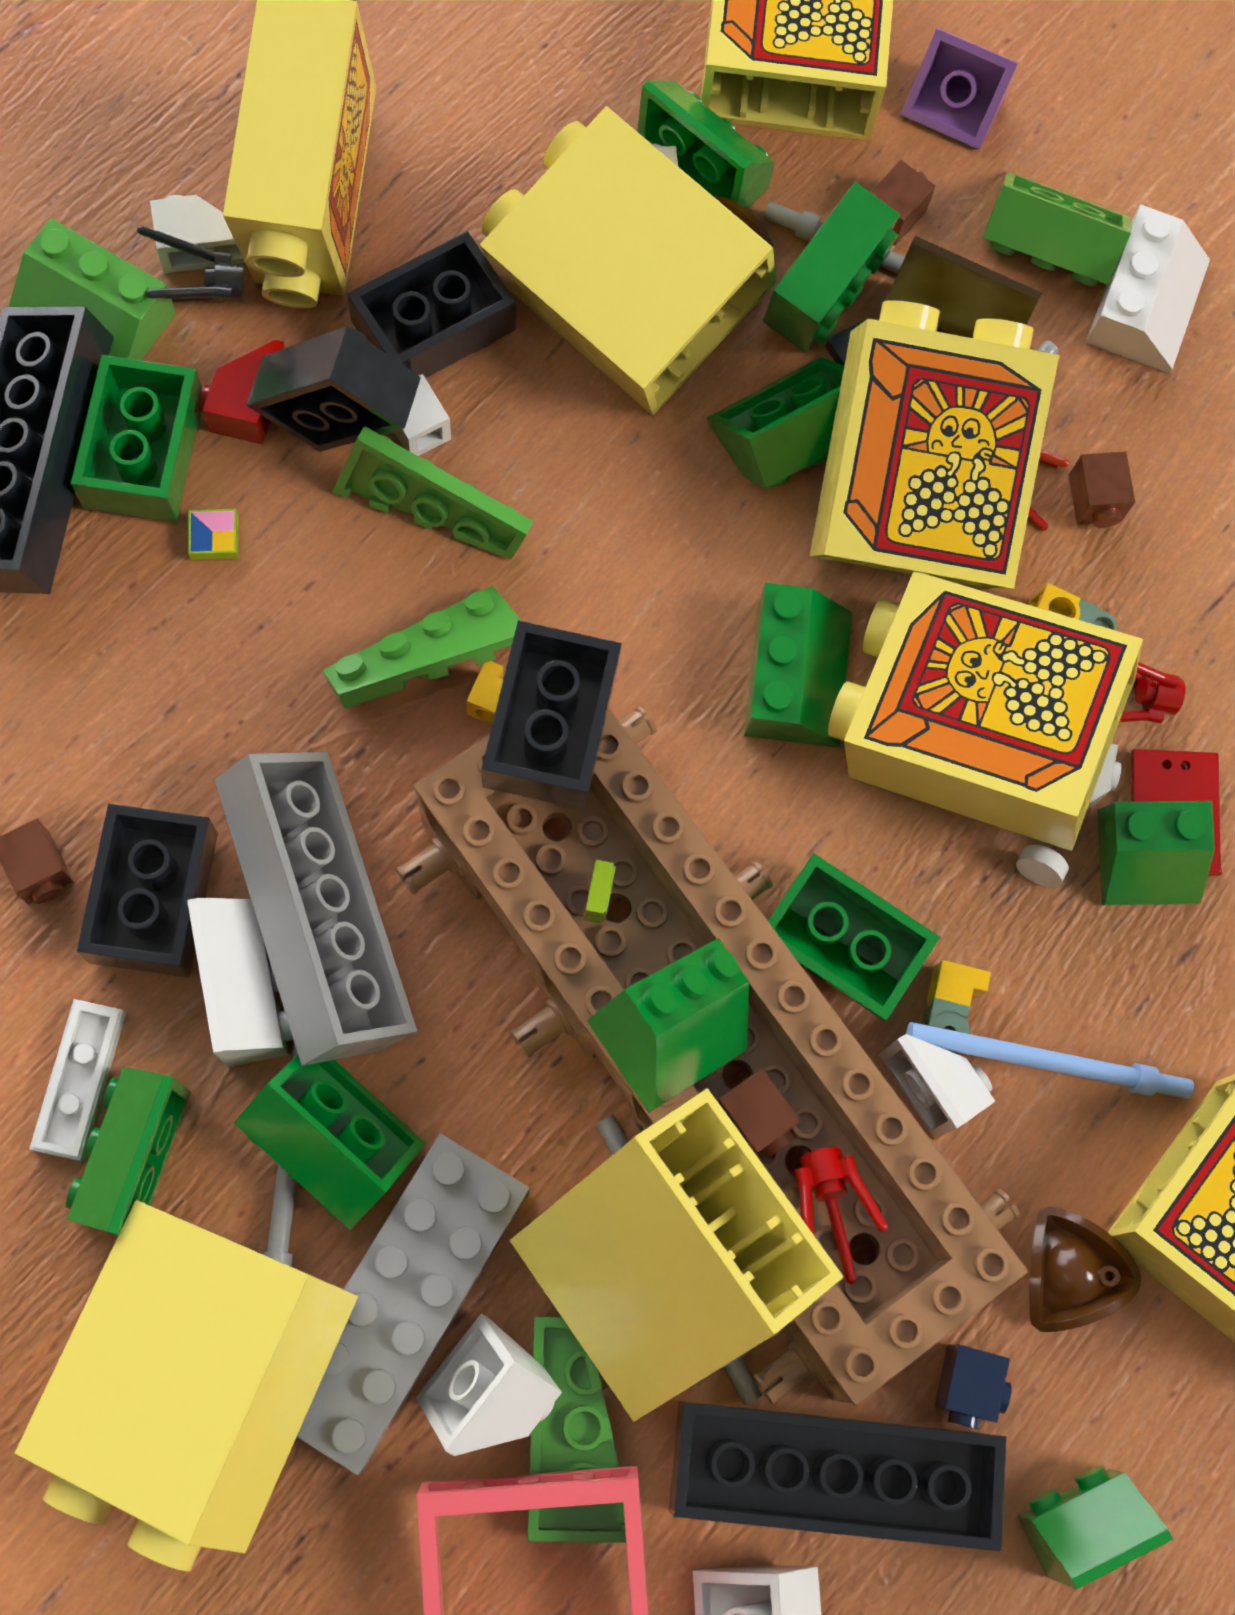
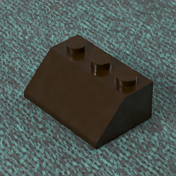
(959, 289)

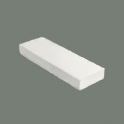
(78, 1080)

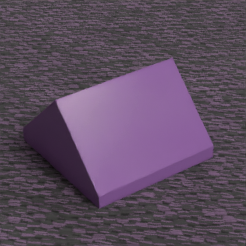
(959, 88)

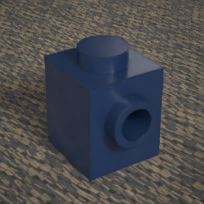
(973, 1386)

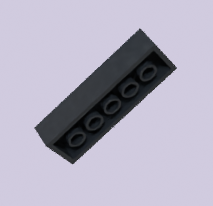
(44, 401)
(838, 1476)

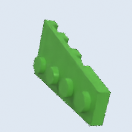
(435, 498)
(426, 649)
(572, 1438)

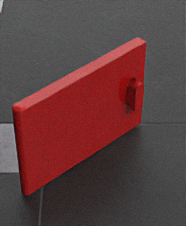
(1162, 777)

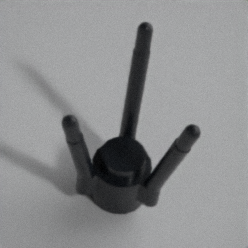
(221, 282)

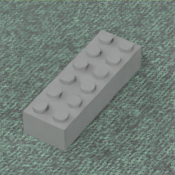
(314, 906)
(409, 1297)

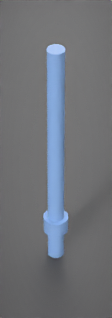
(1138, 1078)

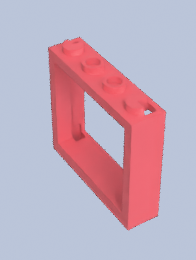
(527, 1493)

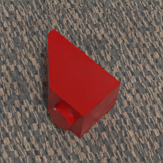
(226, 398)

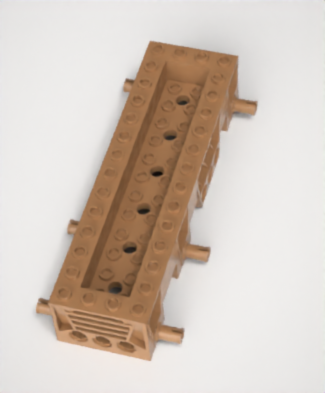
(940, 1245)

